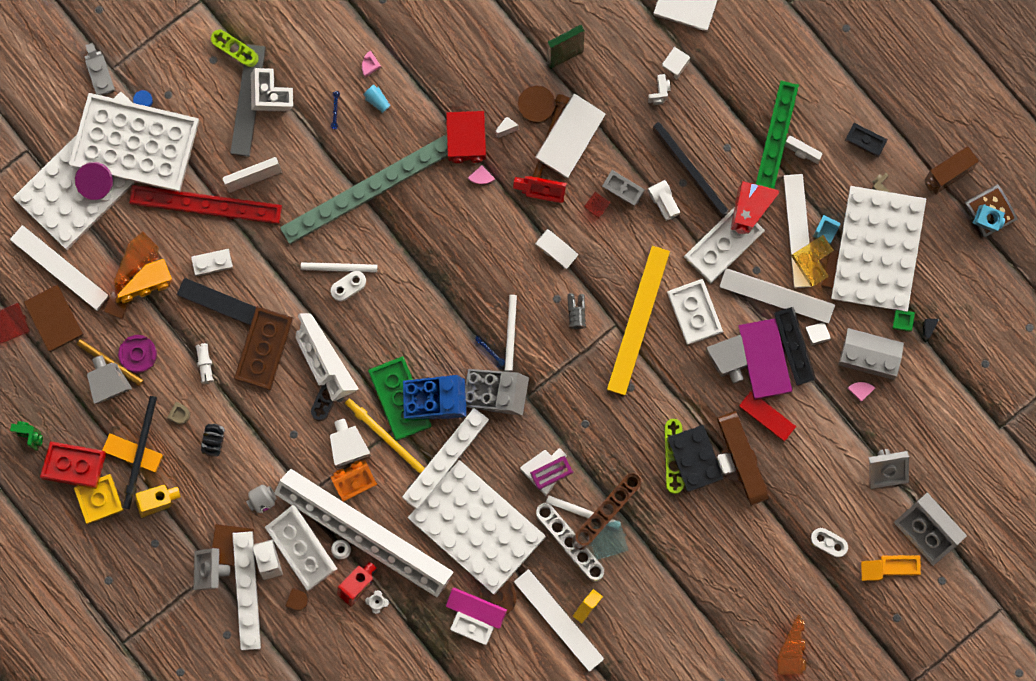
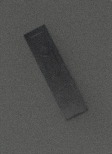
(795, 346)

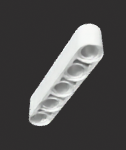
(563, 535)

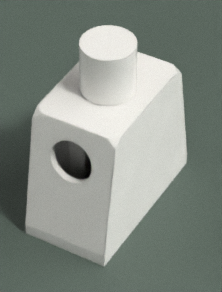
(347, 444)
(539, 461)
(267, 559)

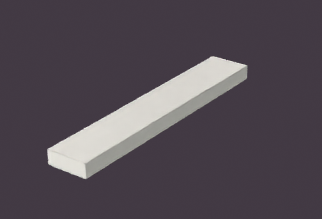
(796, 222)
(59, 268)
(777, 295)
(558, 620)

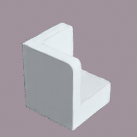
(676, 62)

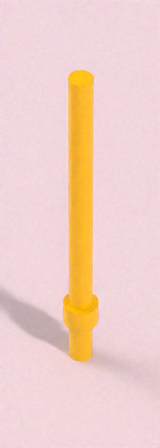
(362, 414)

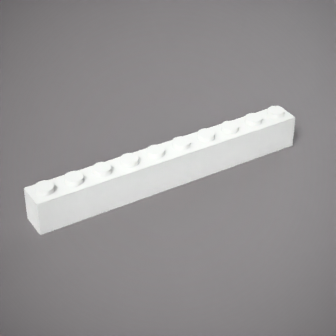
(363, 532)

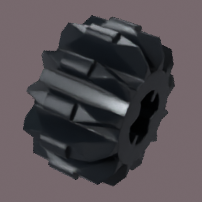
(212, 440)

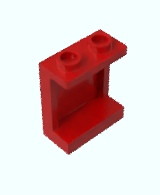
(466, 136)

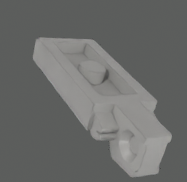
(98, 71)

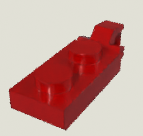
(541, 188)

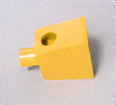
(147, 501)

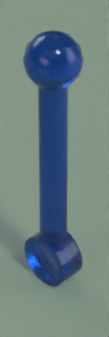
(334, 125)
(501, 362)

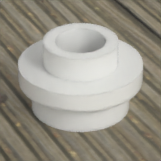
(334, 549)

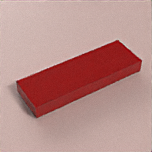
(767, 416)

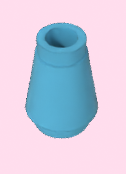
(376, 98)

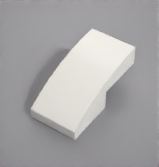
(556, 248)

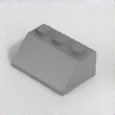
(871, 354)
(930, 529)

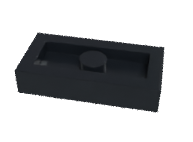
(866, 140)

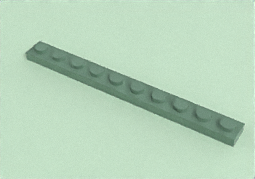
(365, 190)

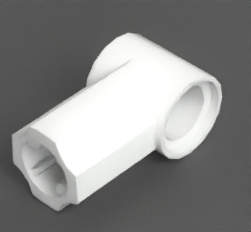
(662, 196)

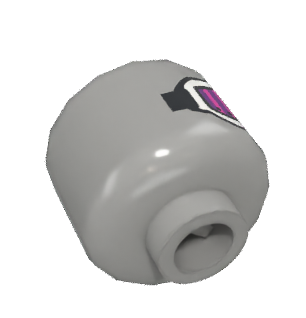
(261, 499)

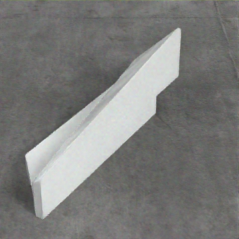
(323, 359)

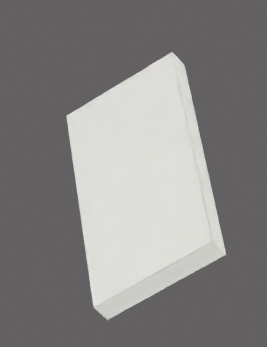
(570, 135)
(720, 248)
(301, 548)

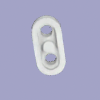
(350, 288)
(829, 542)

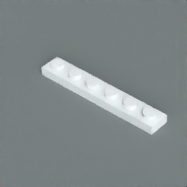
(445, 458)
(246, 591)

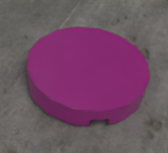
(93, 180)
(137, 354)

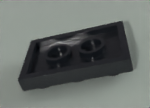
(695, 458)

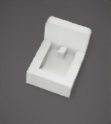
(663, 87)

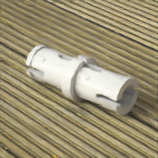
(204, 363)

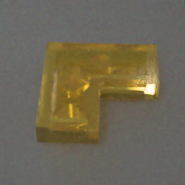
(808, 260)

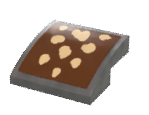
(995, 199)

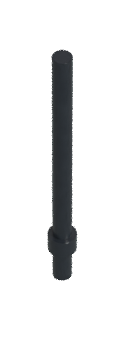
(131, 488)

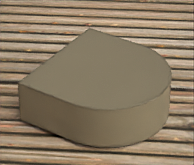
(179, 414)

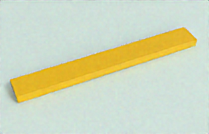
(638, 320)

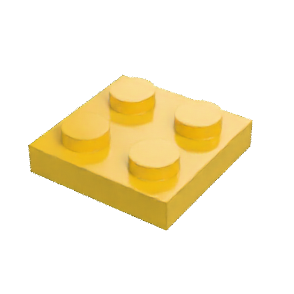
(99, 502)

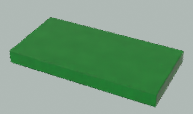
(389, 386)

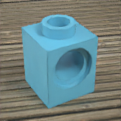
(981, 218)

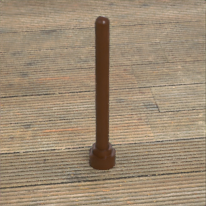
(561, 102)

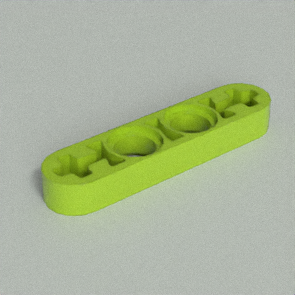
(669, 457)

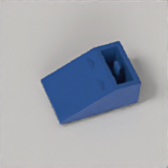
(434, 398)

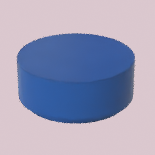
(143, 98)

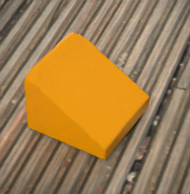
(871, 570)

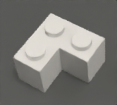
(265, 95)

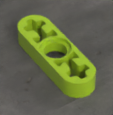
(237, 55)

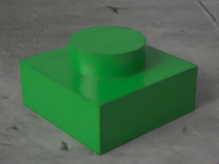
(903, 320)

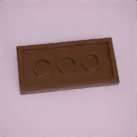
(263, 348)

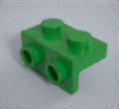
(23, 429)

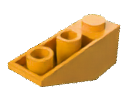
(149, 278)

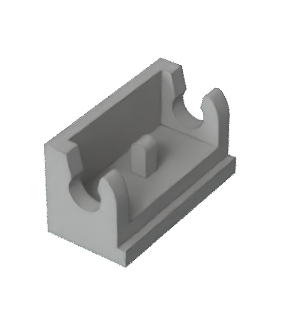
(623, 187)

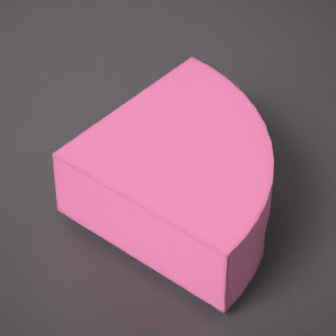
(369, 64)
(481, 176)
(861, 390)

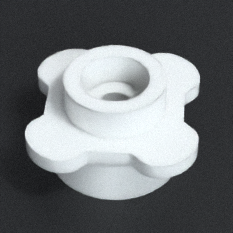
(382, 602)

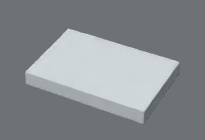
(687, 12)
(252, 174)
(694, 312)

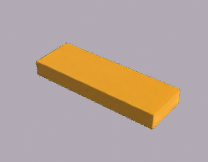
(126, 451)

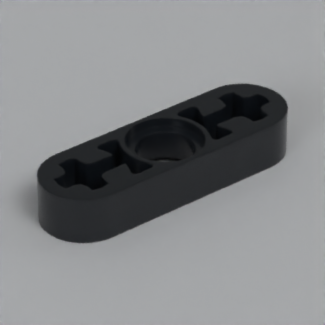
(316, 405)

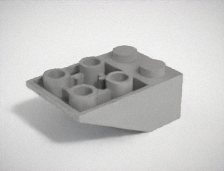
(496, 391)

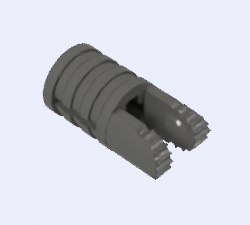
(576, 314)

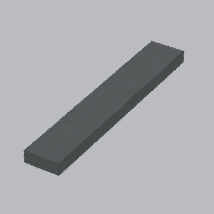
(245, 116)

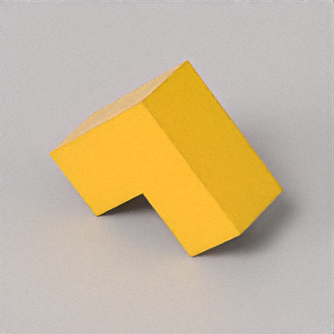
(587, 606)

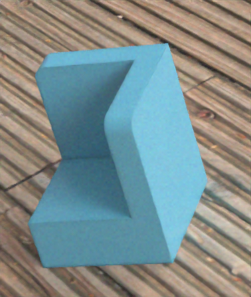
(827, 227)

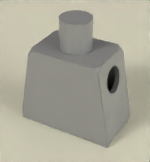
(728, 358)
(106, 381)

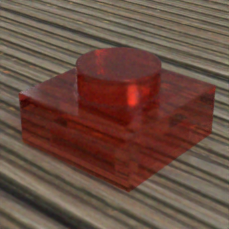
(597, 205)

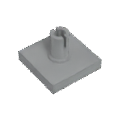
(888, 469)
(208, 569)

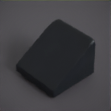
(928, 328)

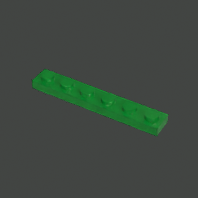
(777, 134)

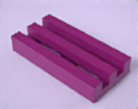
(536, 480)

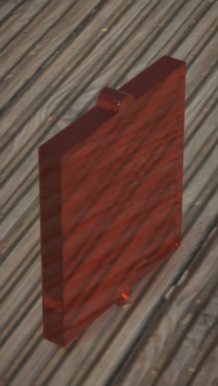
(12, 323)

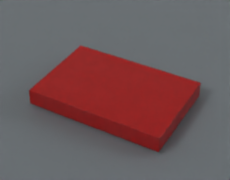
(73, 465)

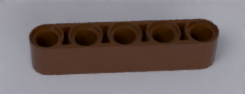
(743, 458)
(609, 503)

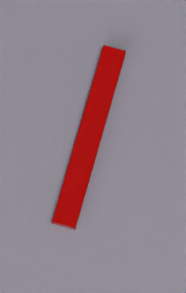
(205, 204)

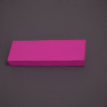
(476, 608)

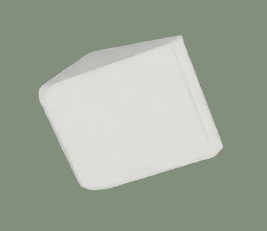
(506, 127)
(818, 333)
(726, 464)

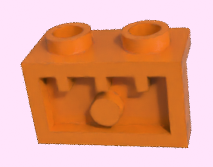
(353, 480)

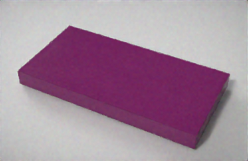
(765, 359)

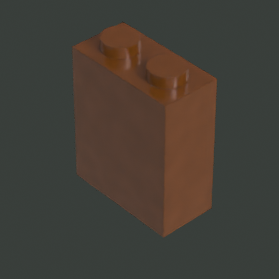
(951, 170)

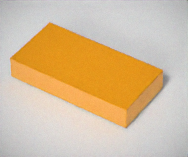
(901, 565)

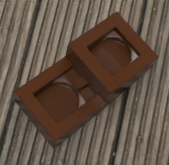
(116, 309)

